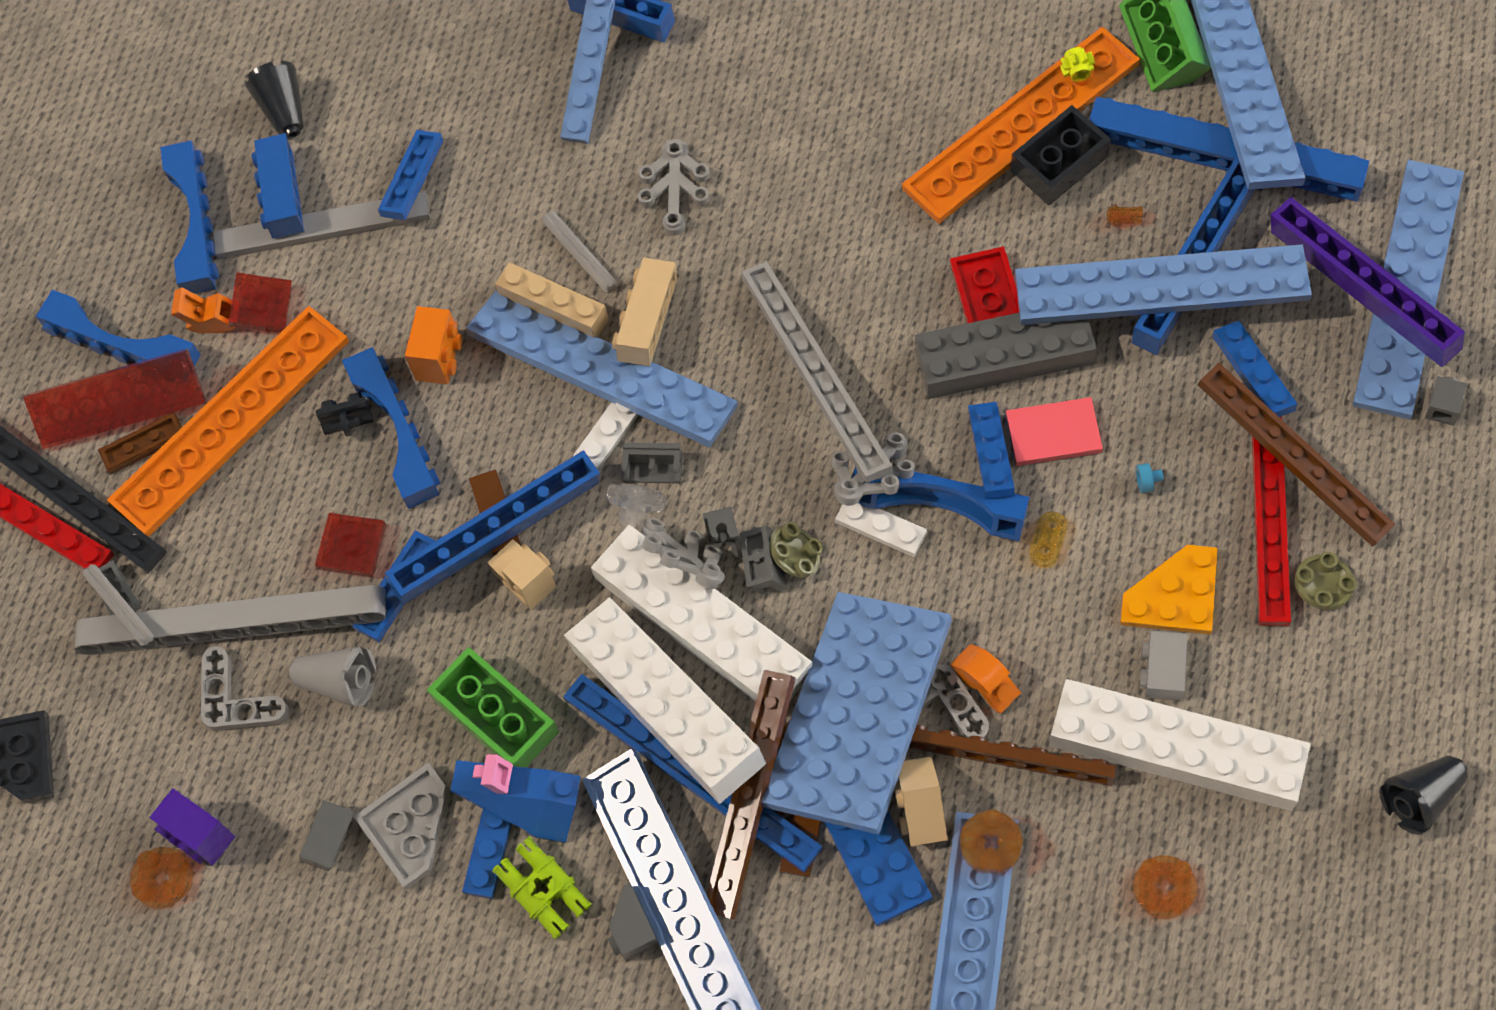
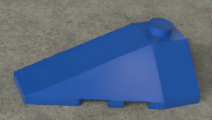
(535, 800)

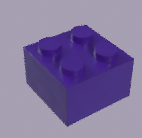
(191, 828)

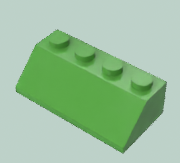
(1165, 41)

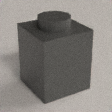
(1445, 400)

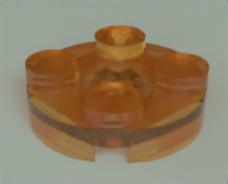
(991, 824)
(172, 890)
(1151, 898)

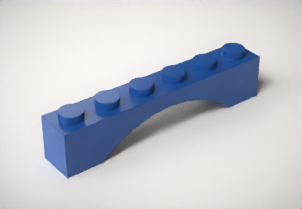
(194, 262)
(66, 317)
(410, 472)
(997, 516)

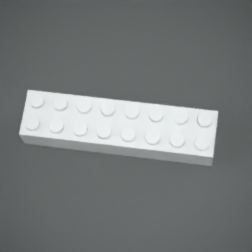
(697, 616)
(665, 700)
(1180, 745)

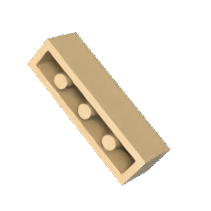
(552, 300)
(645, 311)

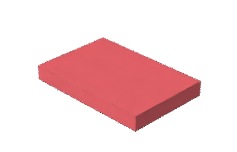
(1053, 431)

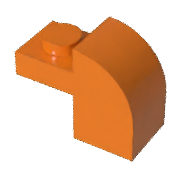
(201, 314)
(987, 675)

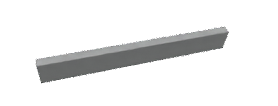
(316, 226)

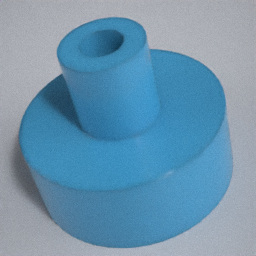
(1147, 477)

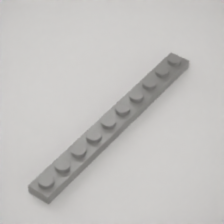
(817, 373)

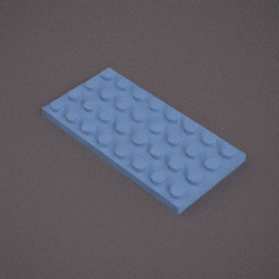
(857, 712)

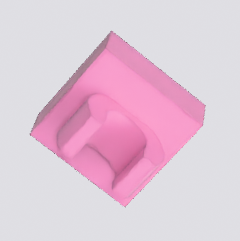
(494, 774)

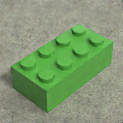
(493, 710)

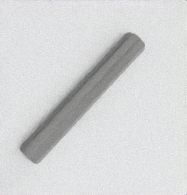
(579, 252)
(118, 605)

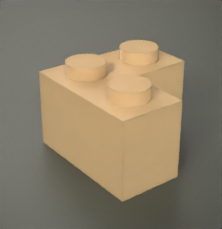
(523, 572)
(920, 797)

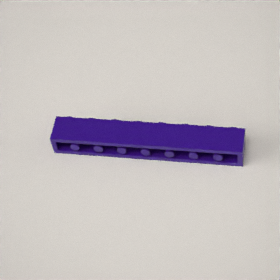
(1368, 282)

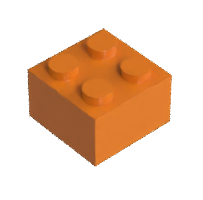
(433, 345)

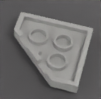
(407, 824)

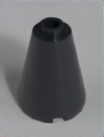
(278, 96)
(1423, 792)

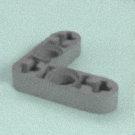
(936, 692)
(230, 708)

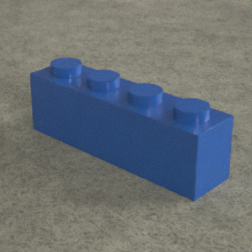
(642, 17)
(278, 186)

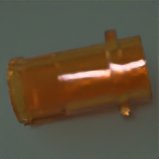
(1124, 215)

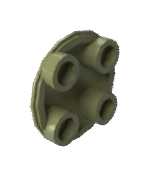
(795, 550)
(1324, 581)

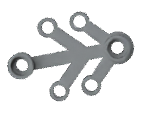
(674, 181)
(850, 490)
(707, 574)

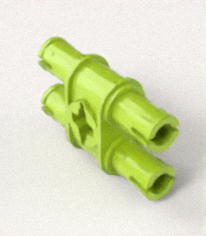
(559, 886)

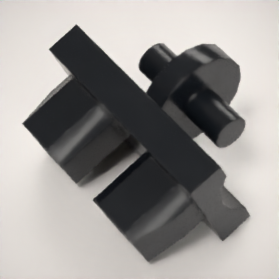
(344, 415)

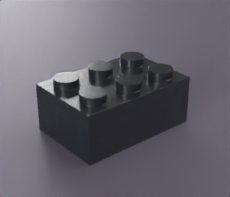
(1060, 155)

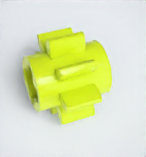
(1077, 64)

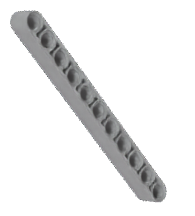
(236, 619)

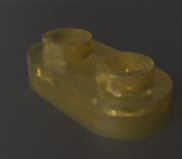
(1048, 538)

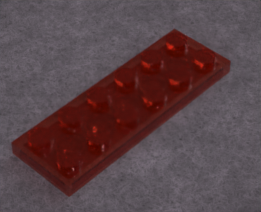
(114, 398)

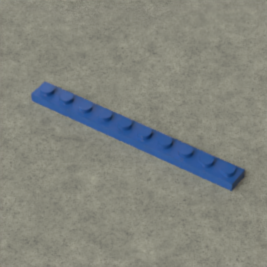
(620, 722)

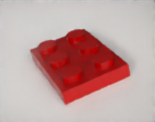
(985, 284)

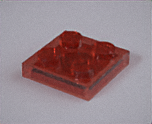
(260, 303)
(350, 545)

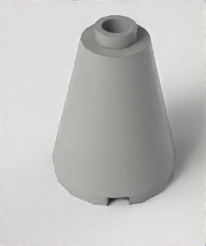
(336, 674)

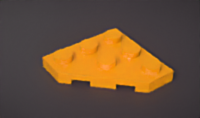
(1175, 593)

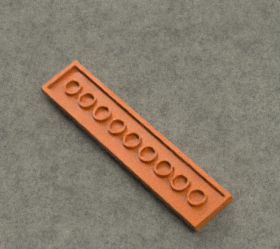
(988, 147)
(228, 421)

